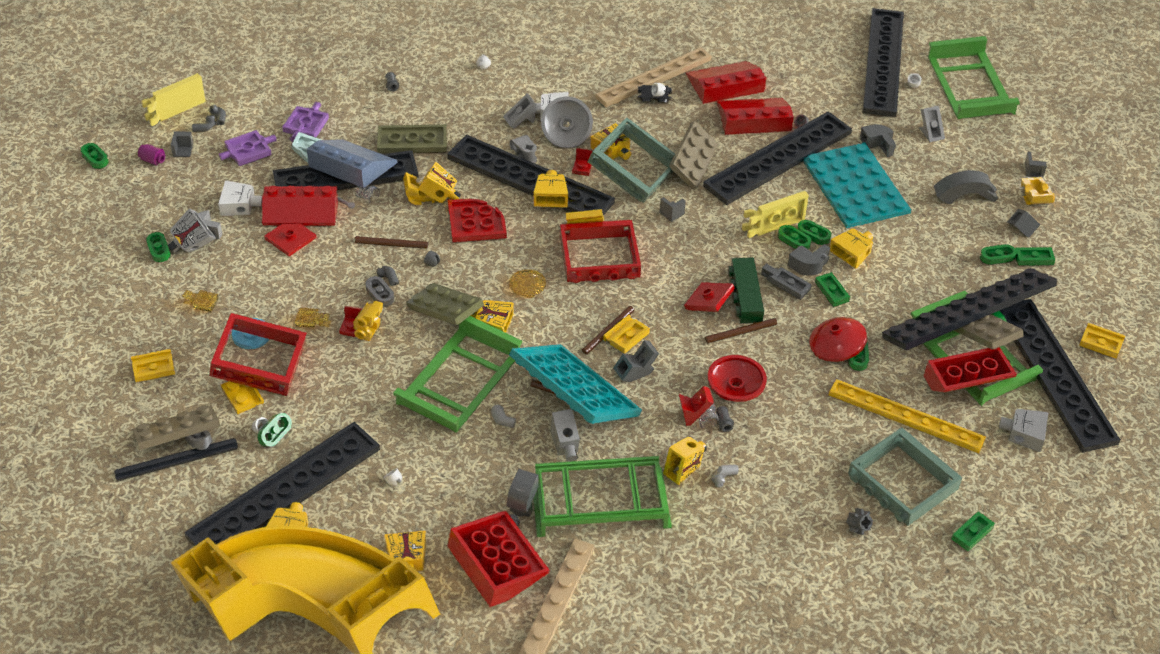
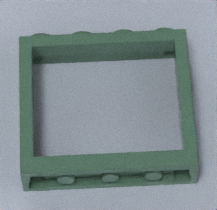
(622, 176)
(922, 456)

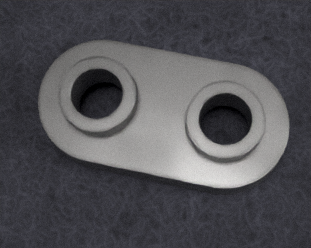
(381, 291)
(200, 440)

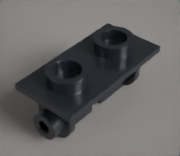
(646, 94)

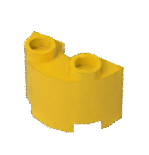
(411, 189)
(1036, 191)
(368, 321)

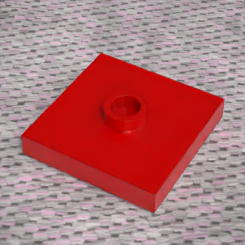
(290, 237)
(709, 296)

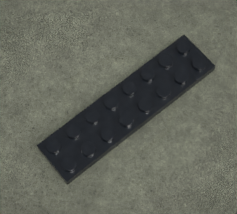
(312, 177)

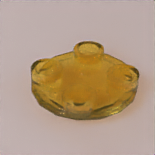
(527, 283)

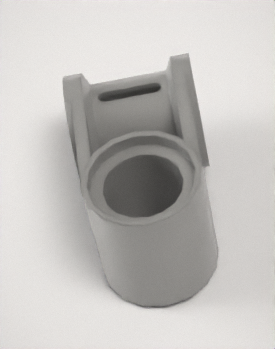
(524, 148)

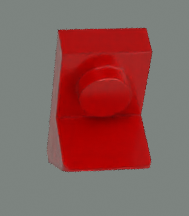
(581, 164)
(347, 326)
(696, 405)

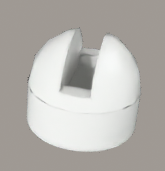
(483, 61)
(914, 80)
(658, 89)
(257, 422)
(393, 477)

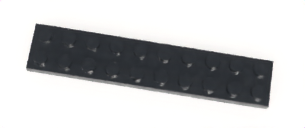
(883, 62)
(776, 158)
(522, 173)
(969, 309)
(1060, 379)
(288, 485)

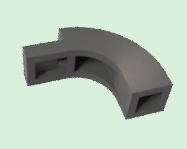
(963, 183)

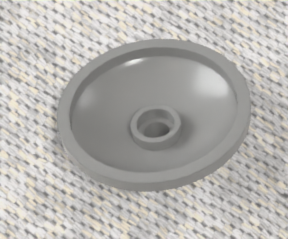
(566, 110)

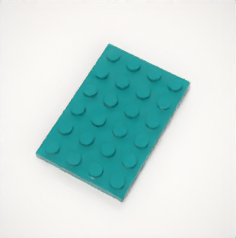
(856, 185)
(575, 383)

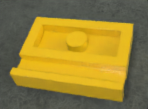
(585, 216)
(626, 334)
(1102, 340)
(153, 365)
(241, 396)

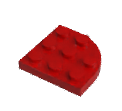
(475, 221)

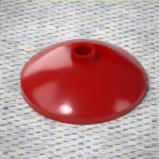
(838, 339)
(739, 371)

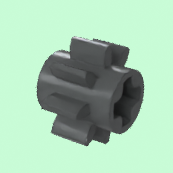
(859, 521)

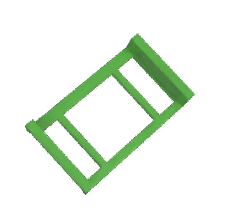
(972, 107)
(478, 331)
(992, 391)
(543, 520)

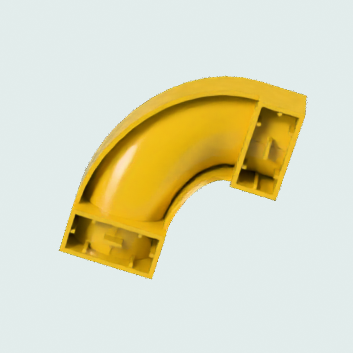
(305, 572)

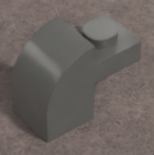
(878, 136)
(809, 263)
(636, 366)
(522, 493)

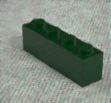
(746, 291)

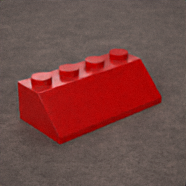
(299, 205)
(968, 370)

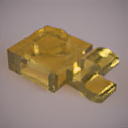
(203, 300)
(310, 317)

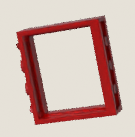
(597, 230)
(251, 376)

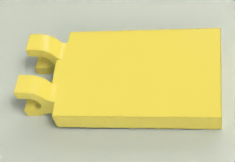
(174, 99)
(776, 214)

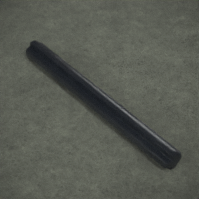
(175, 459)

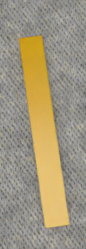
(907, 416)

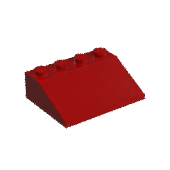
(727, 81)
(755, 116)
(496, 557)

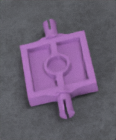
(306, 121)
(247, 147)

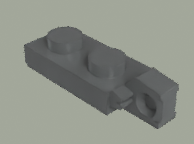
(786, 281)

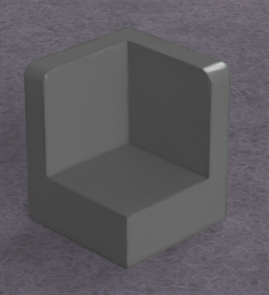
(182, 144)
(1034, 168)
(671, 209)
(1024, 222)

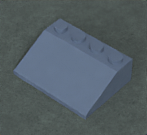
(348, 161)

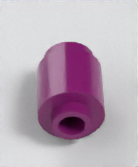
(151, 154)

